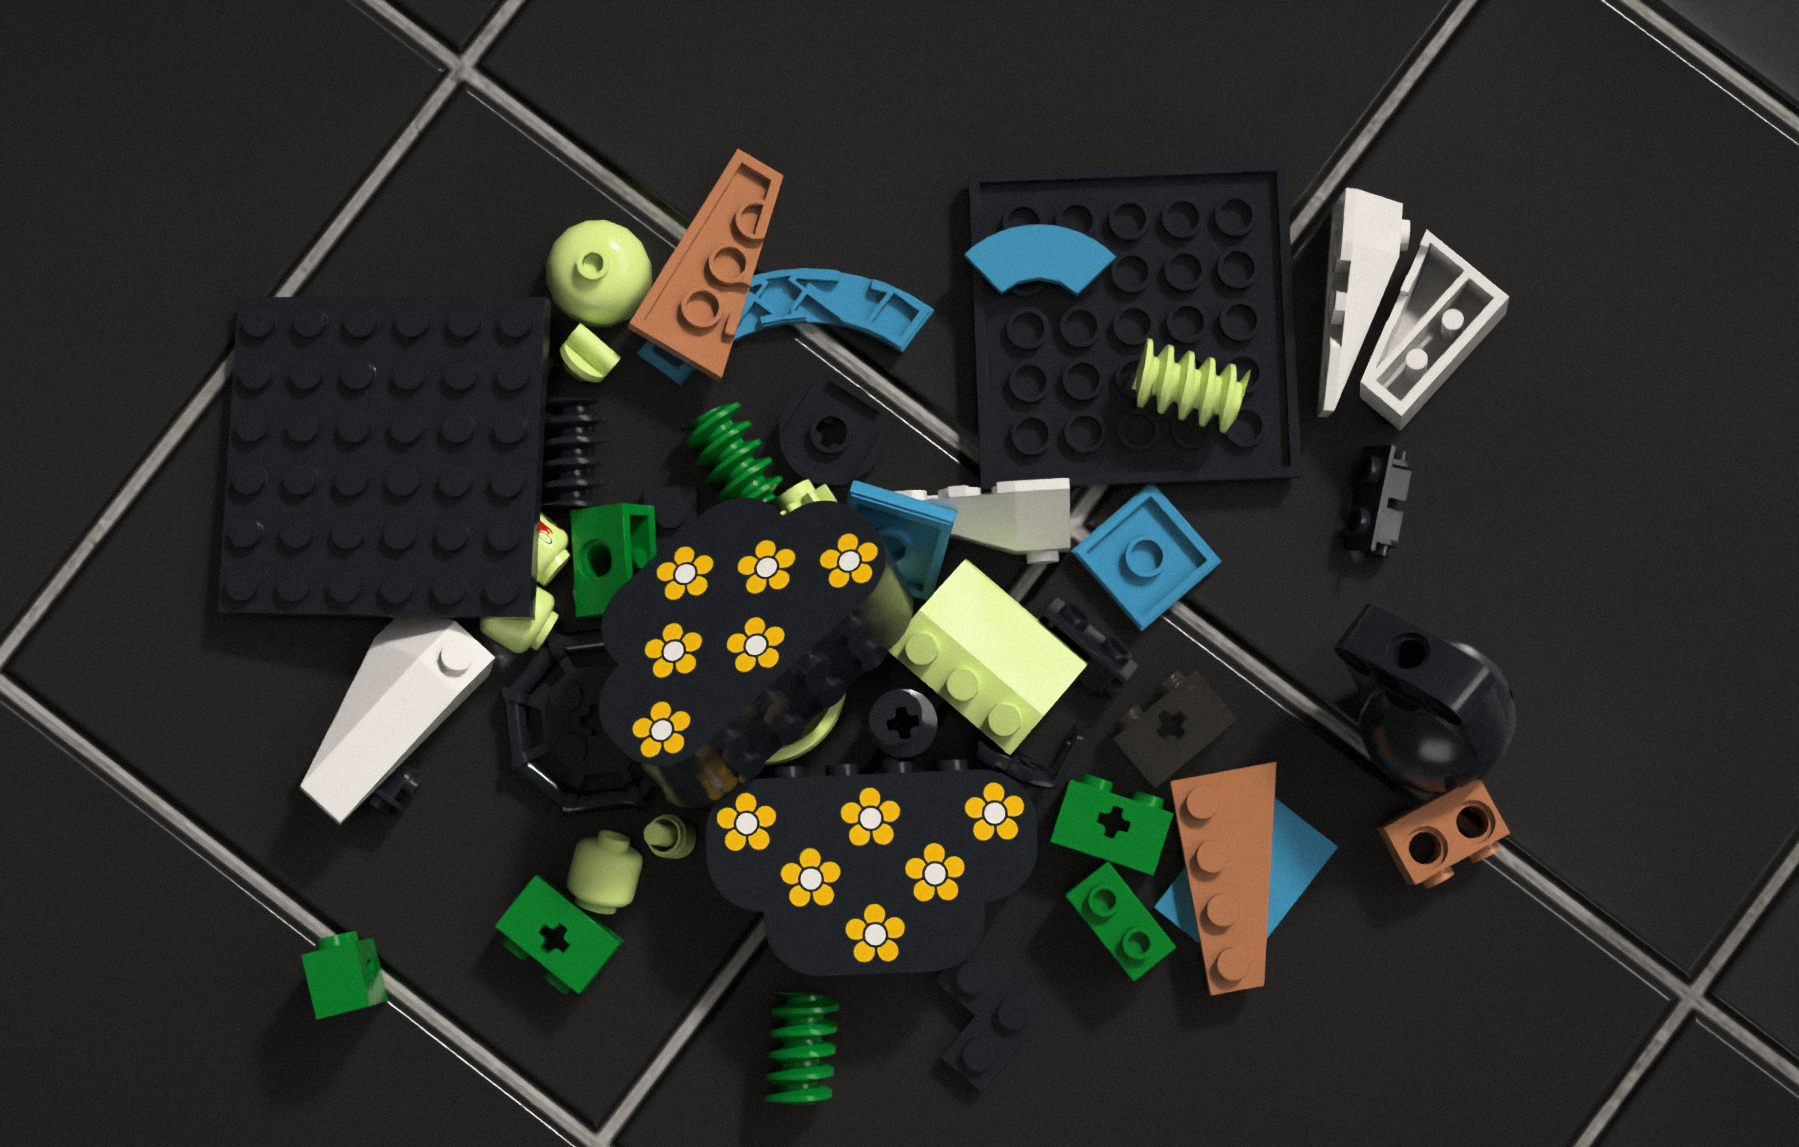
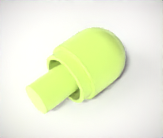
(670, 836)

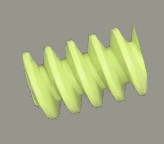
(1189, 386)

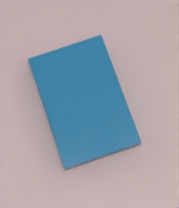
(1295, 861)

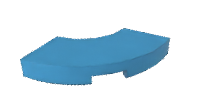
(1040, 254)

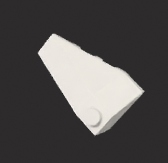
(1362, 255)
(1013, 518)
(399, 696)

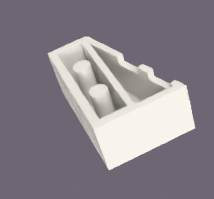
(1431, 330)

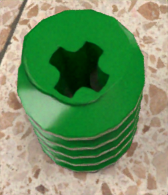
(731, 456)
(802, 1048)

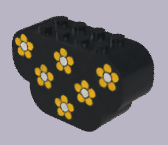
(744, 640)
(872, 864)

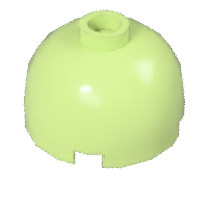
(598, 273)

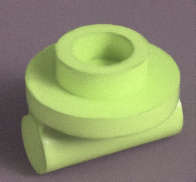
(587, 356)

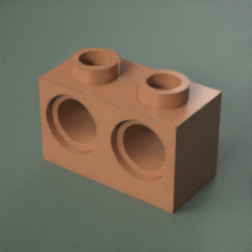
(1438, 820)

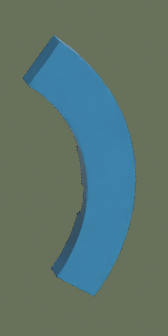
(816, 298)

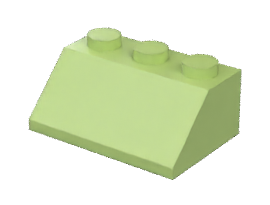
(987, 656)

